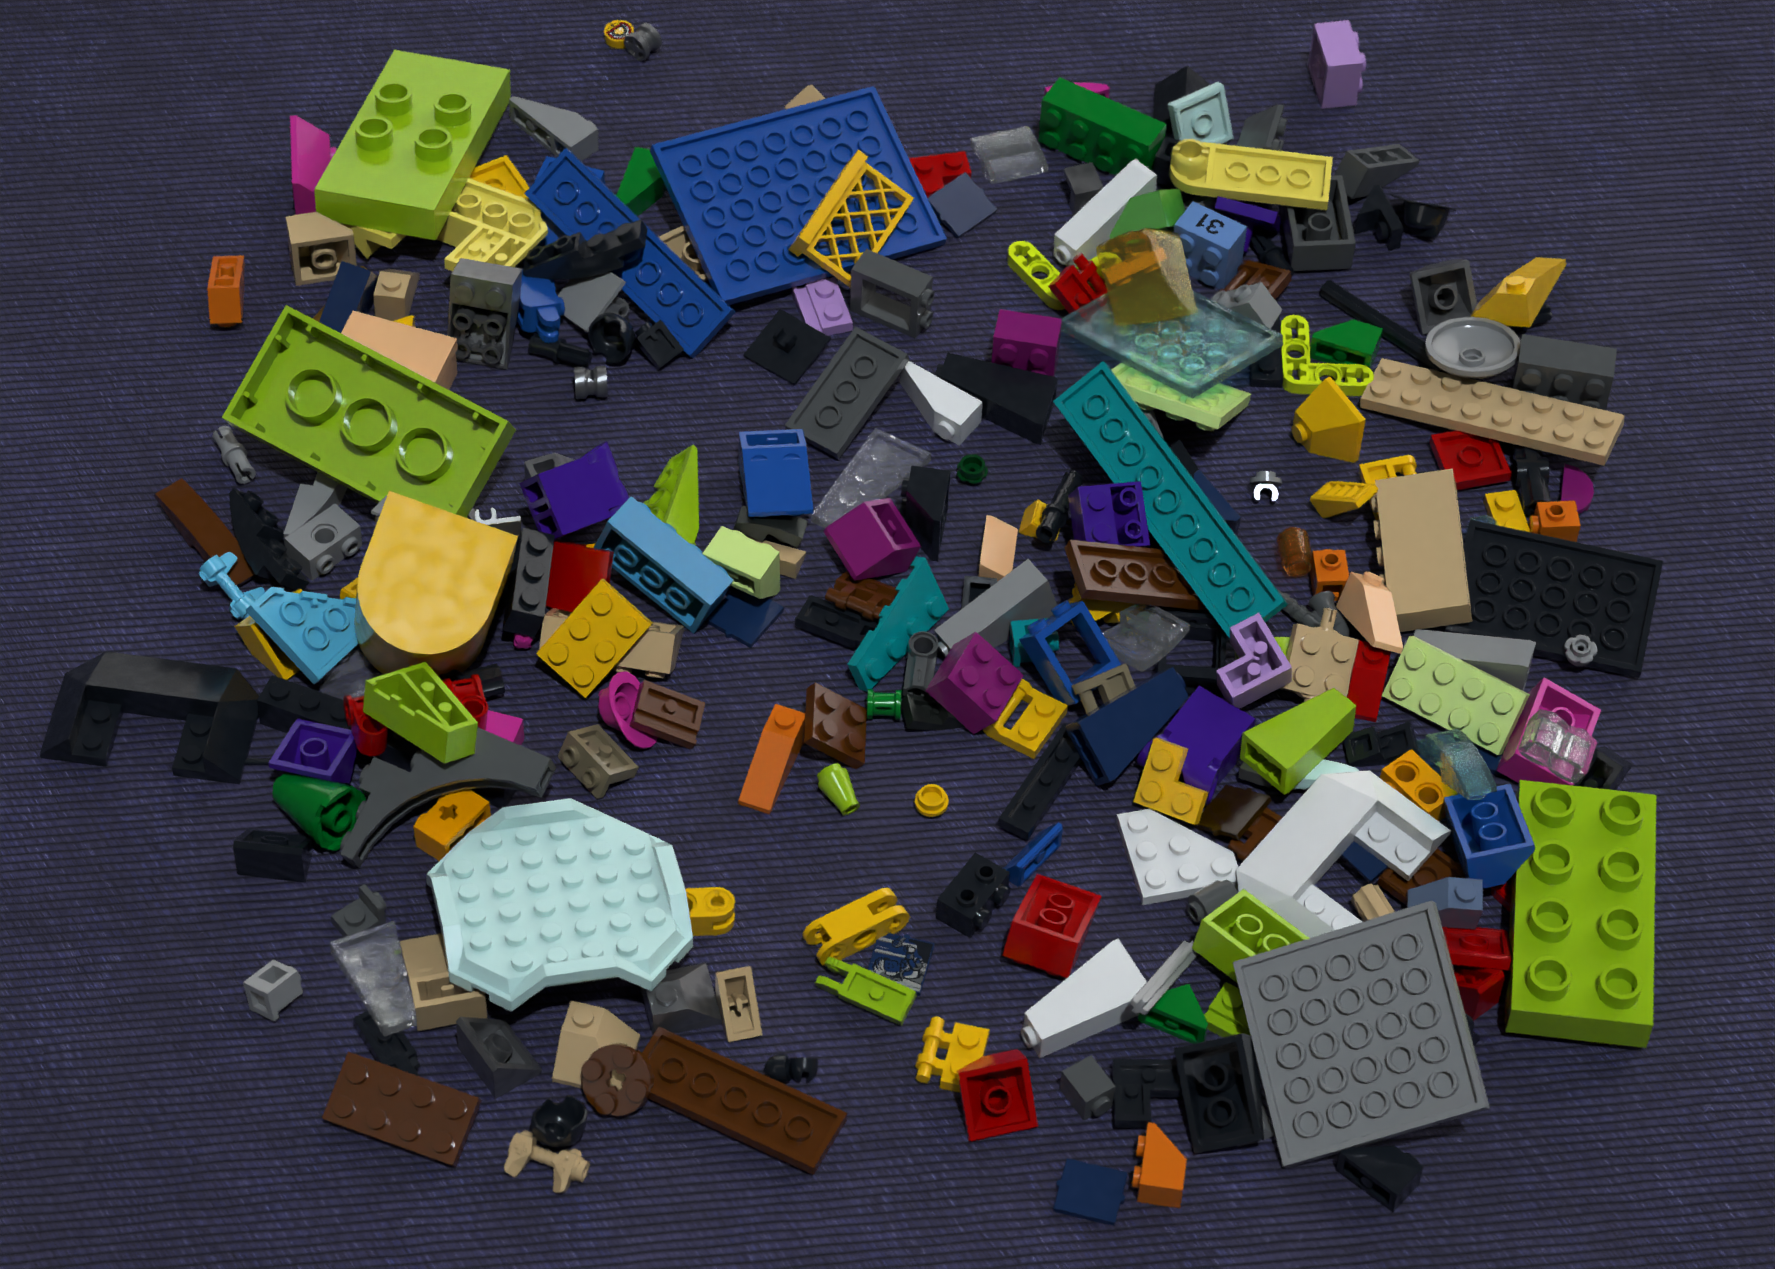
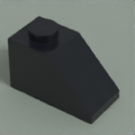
(1605, 770)
(1381, 1173)

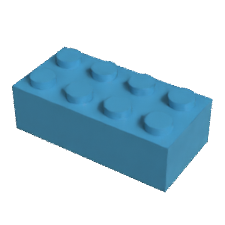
(664, 564)

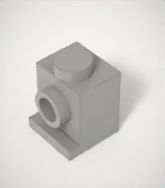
(272, 989)

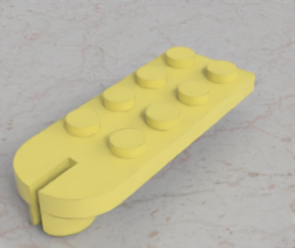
(1251, 174)

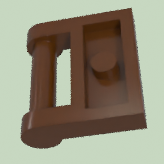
(1272, 277)

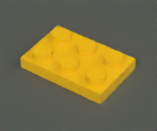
(594, 638)

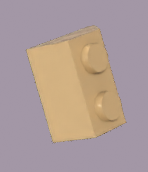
(318, 247)

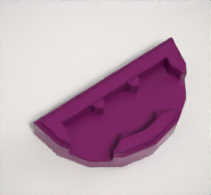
(1576, 487)

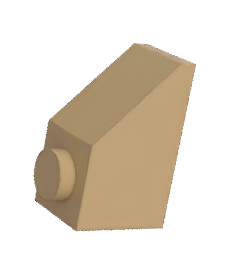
(394, 293)

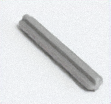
(1163, 978)

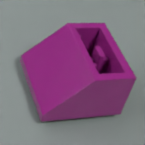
(873, 540)

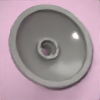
(1472, 347)

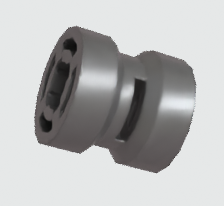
(590, 382)

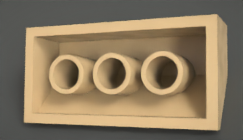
(654, 651)

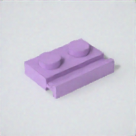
(823, 306)

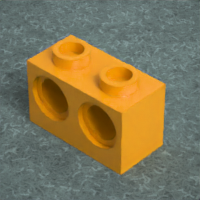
(1421, 783)

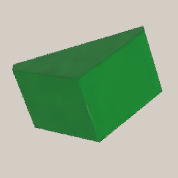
(1178, 1015)

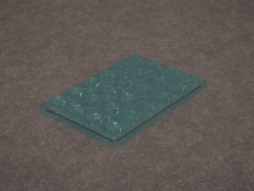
(1179, 352)

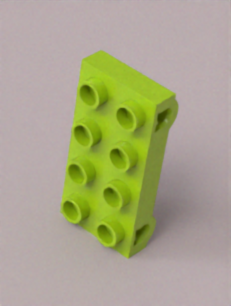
(1584, 916)

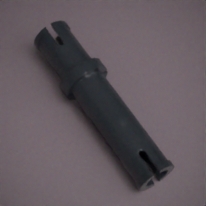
(1056, 513)

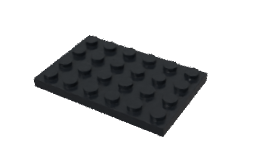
(1557, 590)

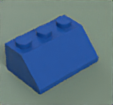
(1489, 835)

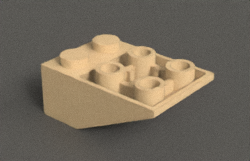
(434, 997)

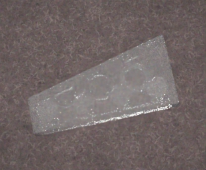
(870, 475)
(378, 975)

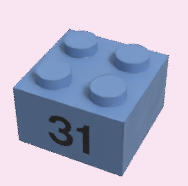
(1211, 244)

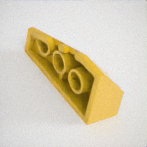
(1521, 293)

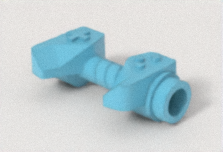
(215, 572)

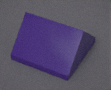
(316, 751)

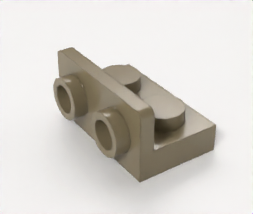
(596, 759)

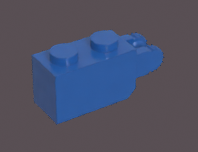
(540, 308)

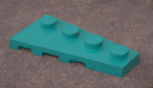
(912, 611)

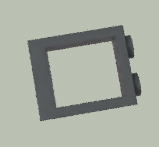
(879, 270)

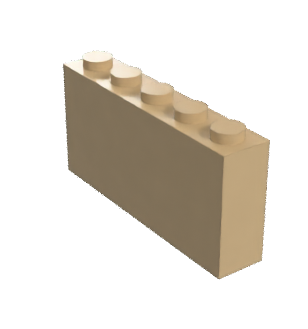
(1422, 549)

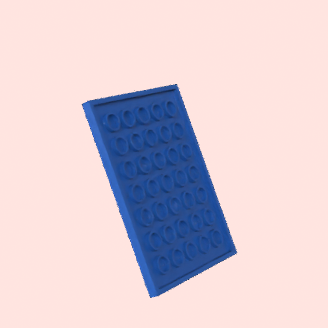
(760, 179)

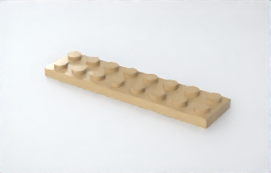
(1493, 411)

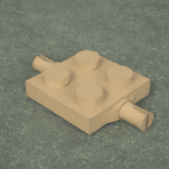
(1320, 658)

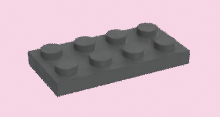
(847, 392)

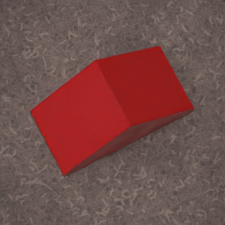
(1478, 988)

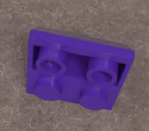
(1109, 514)

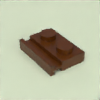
(667, 714)

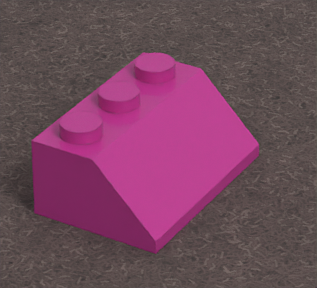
(309, 160)
(1552, 698)

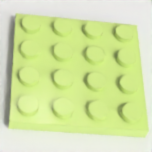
(1208, 410)

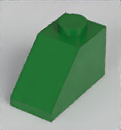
(1347, 343)

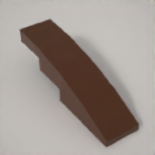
(203, 528)

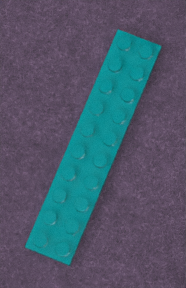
(1175, 505)

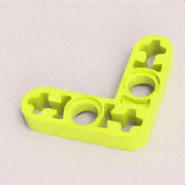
(1038, 263)
(1311, 372)

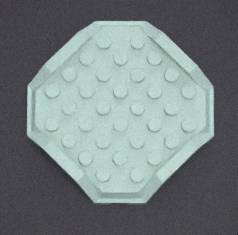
(558, 901)

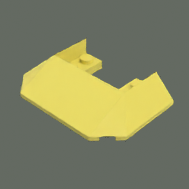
(482, 226)

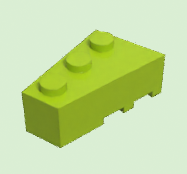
(422, 711)

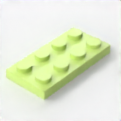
(1455, 694)

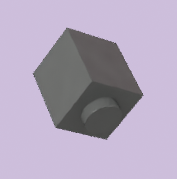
(1087, 1088)

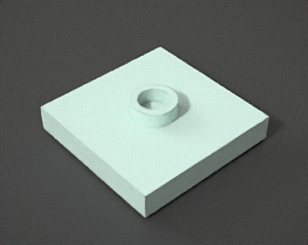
(1202, 116)

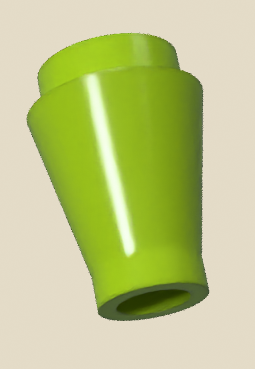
(837, 786)

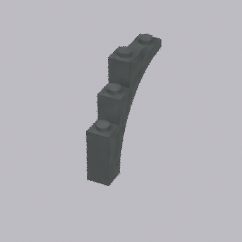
(397, 792)

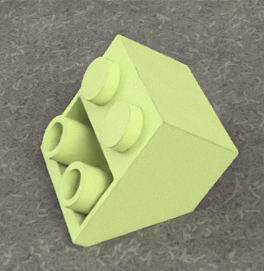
(748, 562)

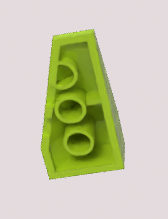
(677, 494)

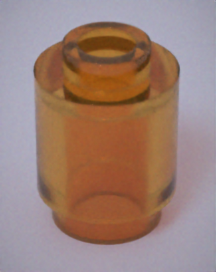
(1295, 551)

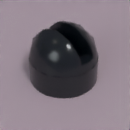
(803, 1065)
(778, 1068)

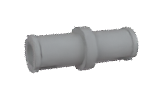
(234, 454)

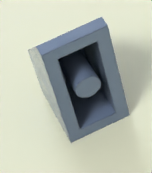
(1457, 900)

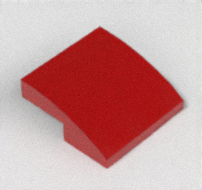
(575, 573)

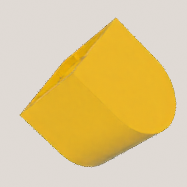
(429, 587)

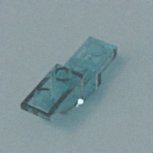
(1459, 763)

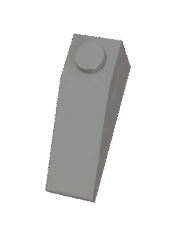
(555, 127)

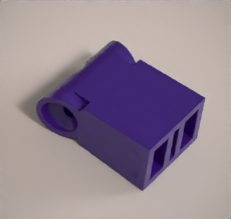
(576, 493)
(1213, 739)

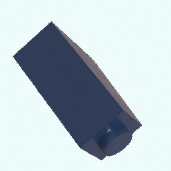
(350, 292)

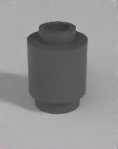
(1209, 898)

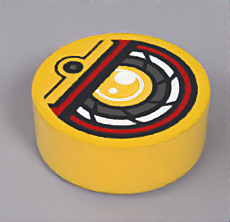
(616, 32)

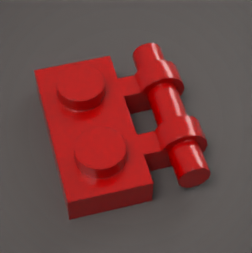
(1071, 284)

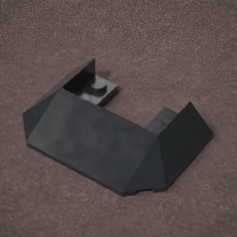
(211, 699)

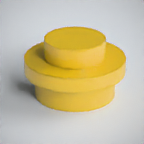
(931, 800)

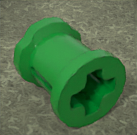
(883, 704)

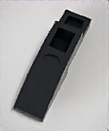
(576, 258)
(261, 541)

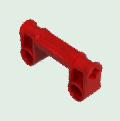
(372, 735)

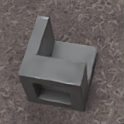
(1083, 184)

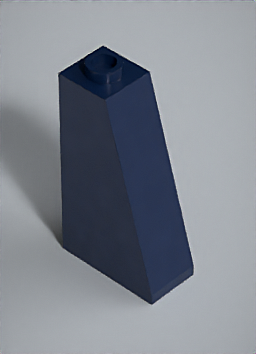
(1122, 726)

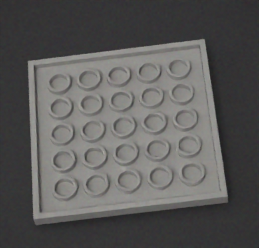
(1360, 1035)

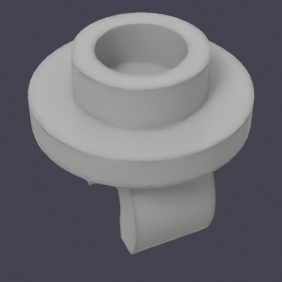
(1265, 481)

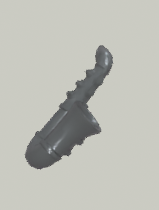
(1316, 603)

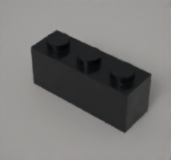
(528, 583)

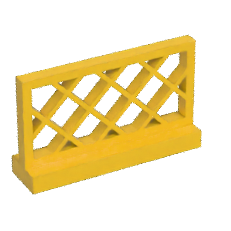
(835, 200)

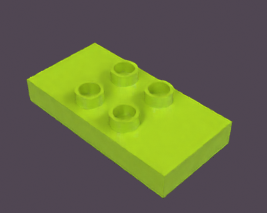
(413, 144)
(366, 418)

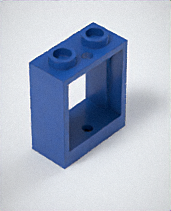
(1045, 659)

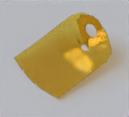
(1146, 276)

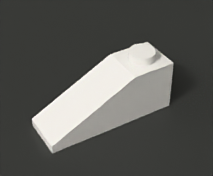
(944, 407)

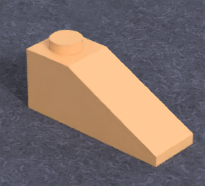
(1371, 611)

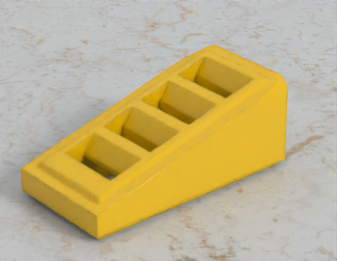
(1341, 497)

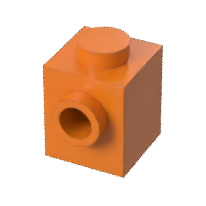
(1556, 520)
(1329, 571)

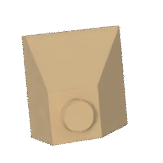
(584, 1032)

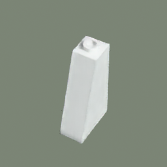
(1099, 216)
(1085, 1002)

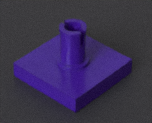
(1249, 216)

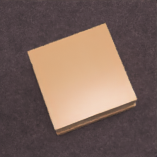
(414, 348)

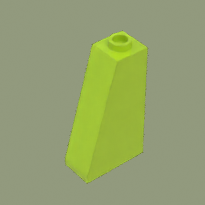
(1298, 739)

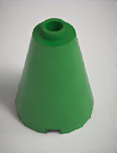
(318, 806)

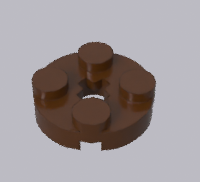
(597, 1076)

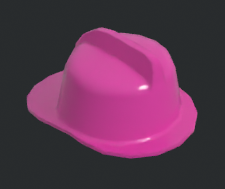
(617, 707)

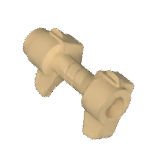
(566, 1165)

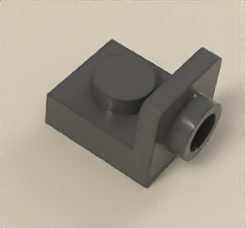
(361, 914)

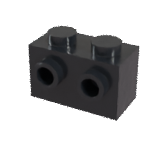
(973, 895)

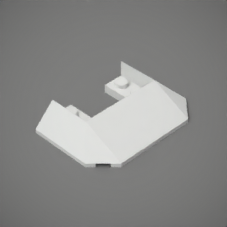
(1319, 830)

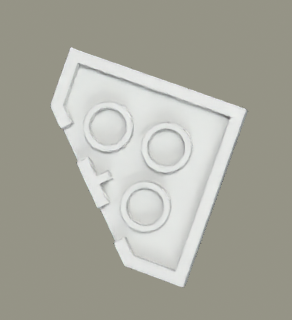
(1170, 858)

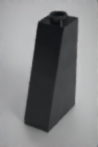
(1009, 396)

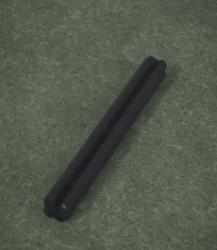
(1368, 314)

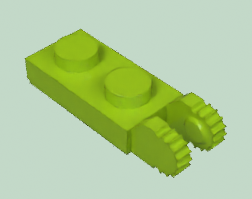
(868, 990)

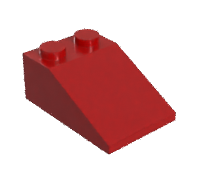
(1051, 926)

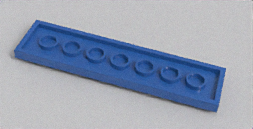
(653, 274)

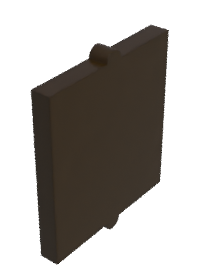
(1232, 811)

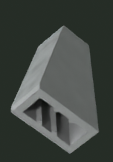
(1017, 596)
(1498, 656)

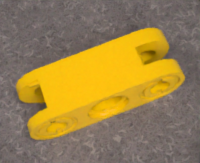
(710, 910)
(856, 925)

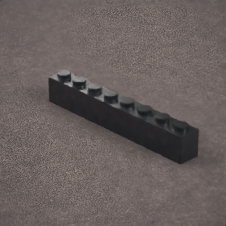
(286, 701)

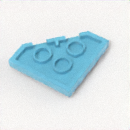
(307, 627)

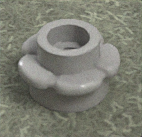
(1578, 657)

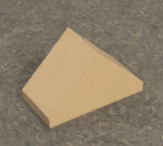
(737, 1003)

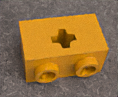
(449, 821)

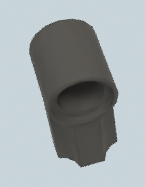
(919, 666)

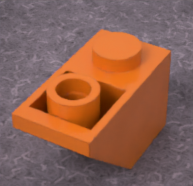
(1162, 1169)

